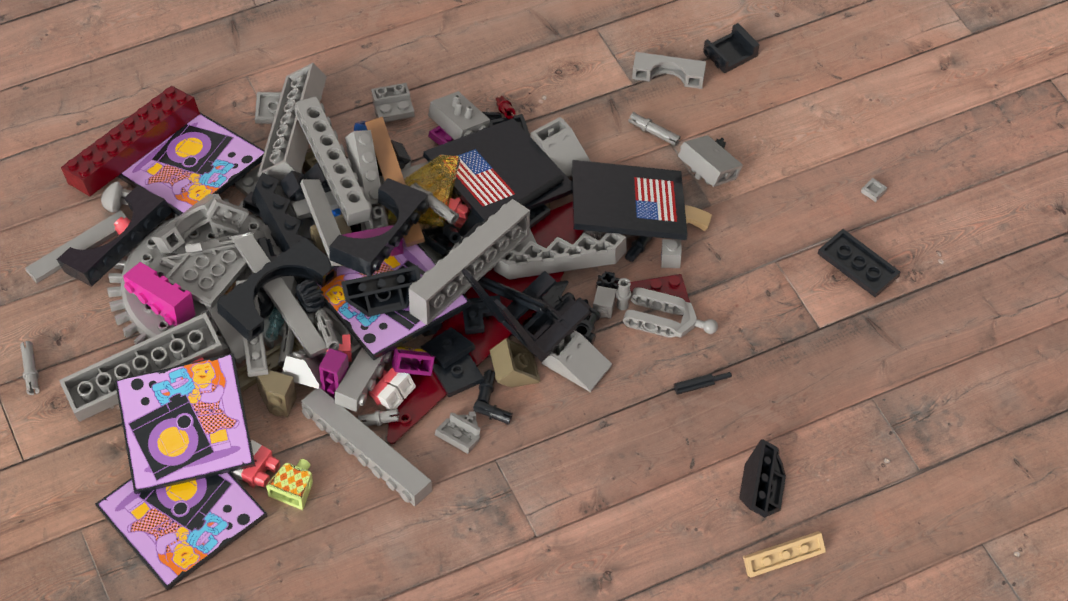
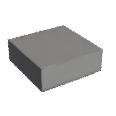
(874, 189)

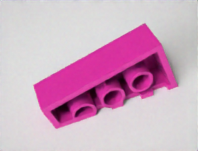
(160, 294)

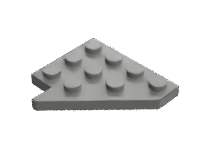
(206, 272)

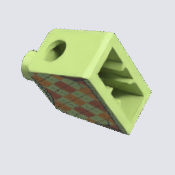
(292, 484)

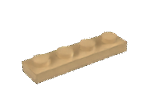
(784, 554)

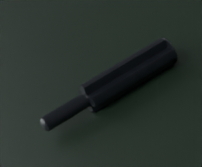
(699, 382)

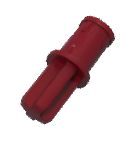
(505, 107)

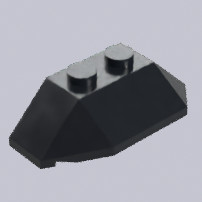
(381, 292)
(763, 480)

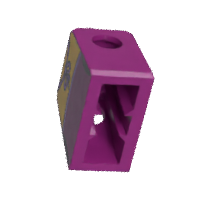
(409, 361)

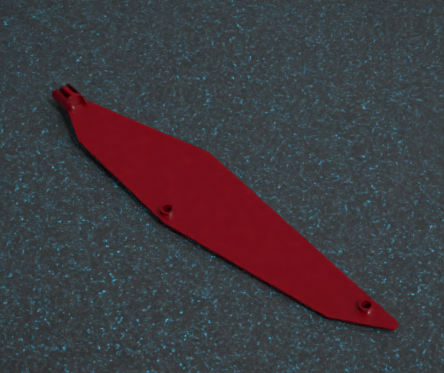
(428, 388)

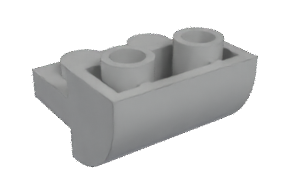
(392, 102)

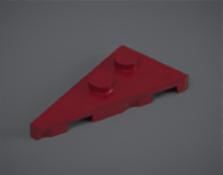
(669, 285)

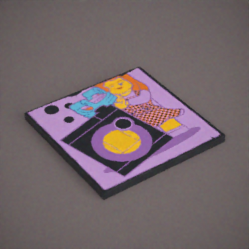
(194, 163)
(388, 330)
(184, 423)
(181, 524)

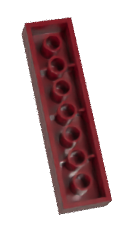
(130, 140)

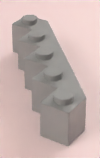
(562, 256)

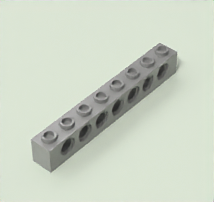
(332, 161)

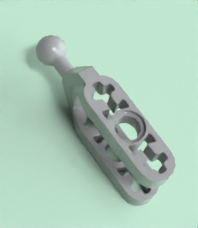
(661, 325)

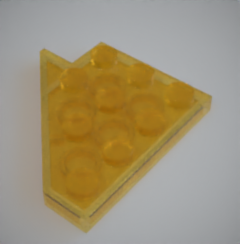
(437, 177)

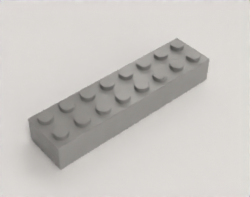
(287, 141)
(476, 254)
(95, 387)

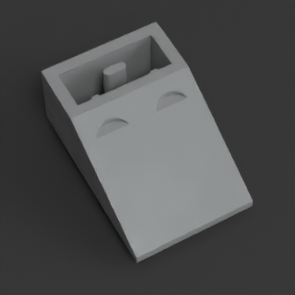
(560, 144)
(578, 361)

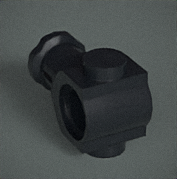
(587, 326)

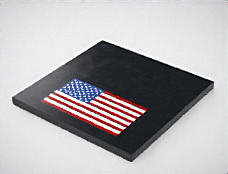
(500, 167)
(628, 200)

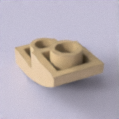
(697, 217)

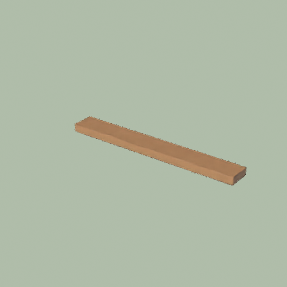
(390, 168)

